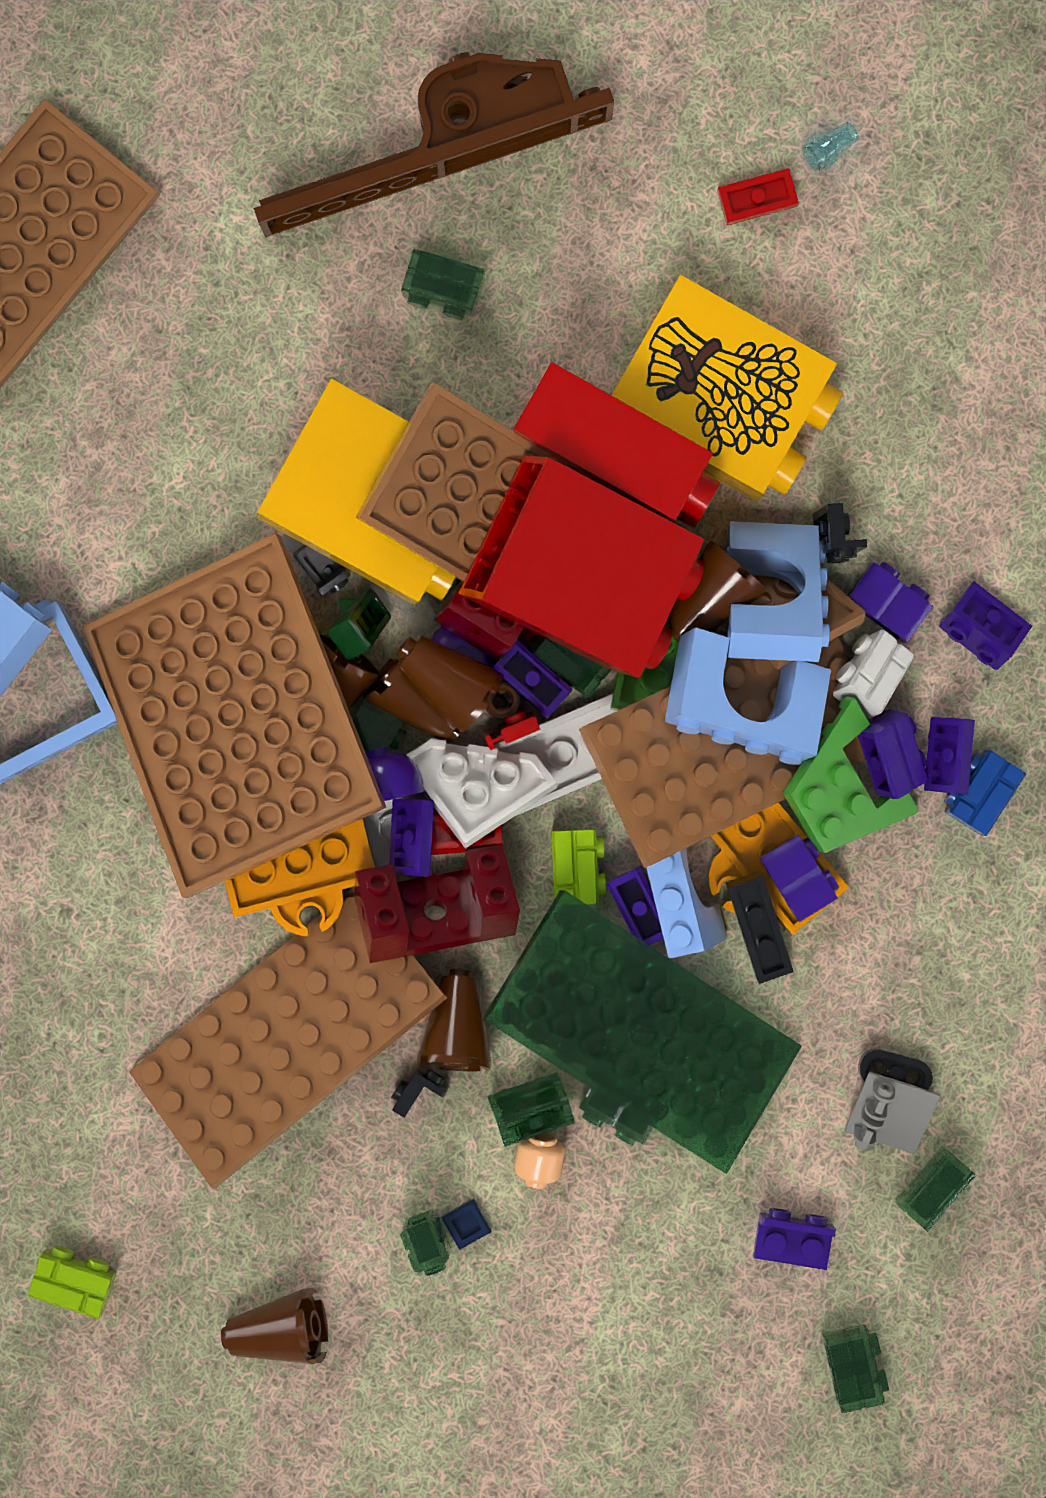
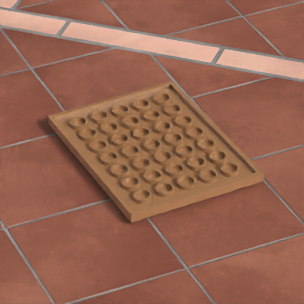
(233, 716)

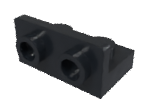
(832, 530)

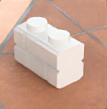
(873, 672)

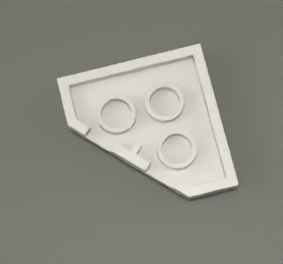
(479, 786)

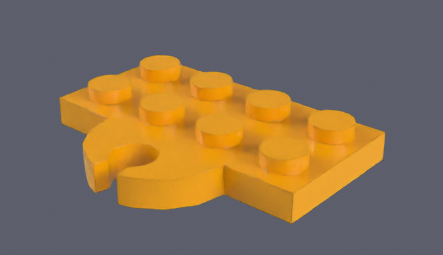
(740, 854)
(304, 878)

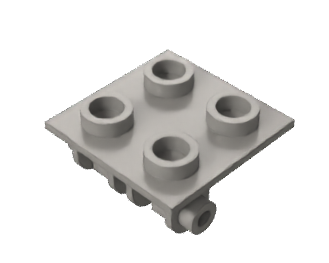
(891, 1114)

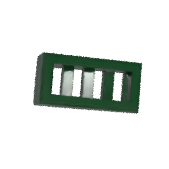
(356, 629)

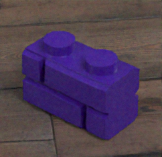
(532, 679)
(893, 754)
(637, 904)

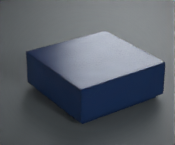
(466, 1224)

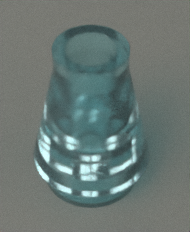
(829, 146)

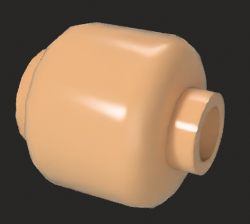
(539, 1160)

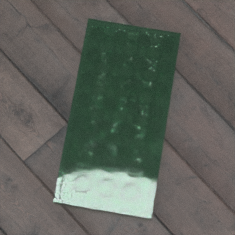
(642, 1031)

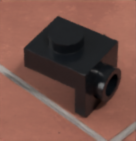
(323, 571)
(407, 1092)

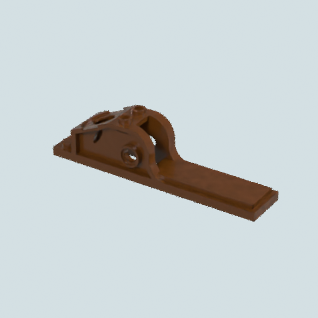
(495, 126)

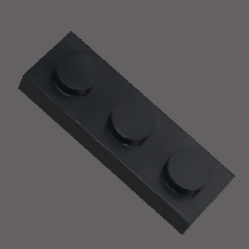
(759, 927)

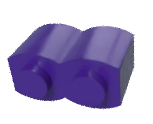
(890, 602)
(799, 877)

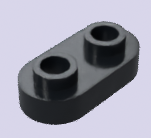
(896, 1067)

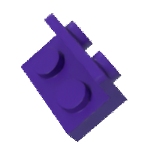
(985, 626)
(949, 755)
(411, 836)
(793, 1239)

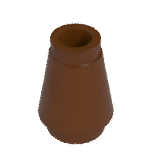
(511, 700)

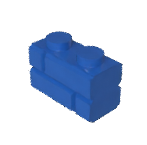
(989, 791)

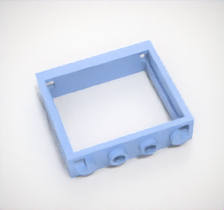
(80, 731)

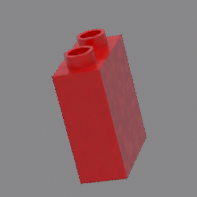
(618, 446)
(584, 567)

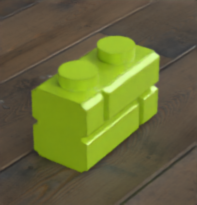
(576, 864)
(72, 1282)

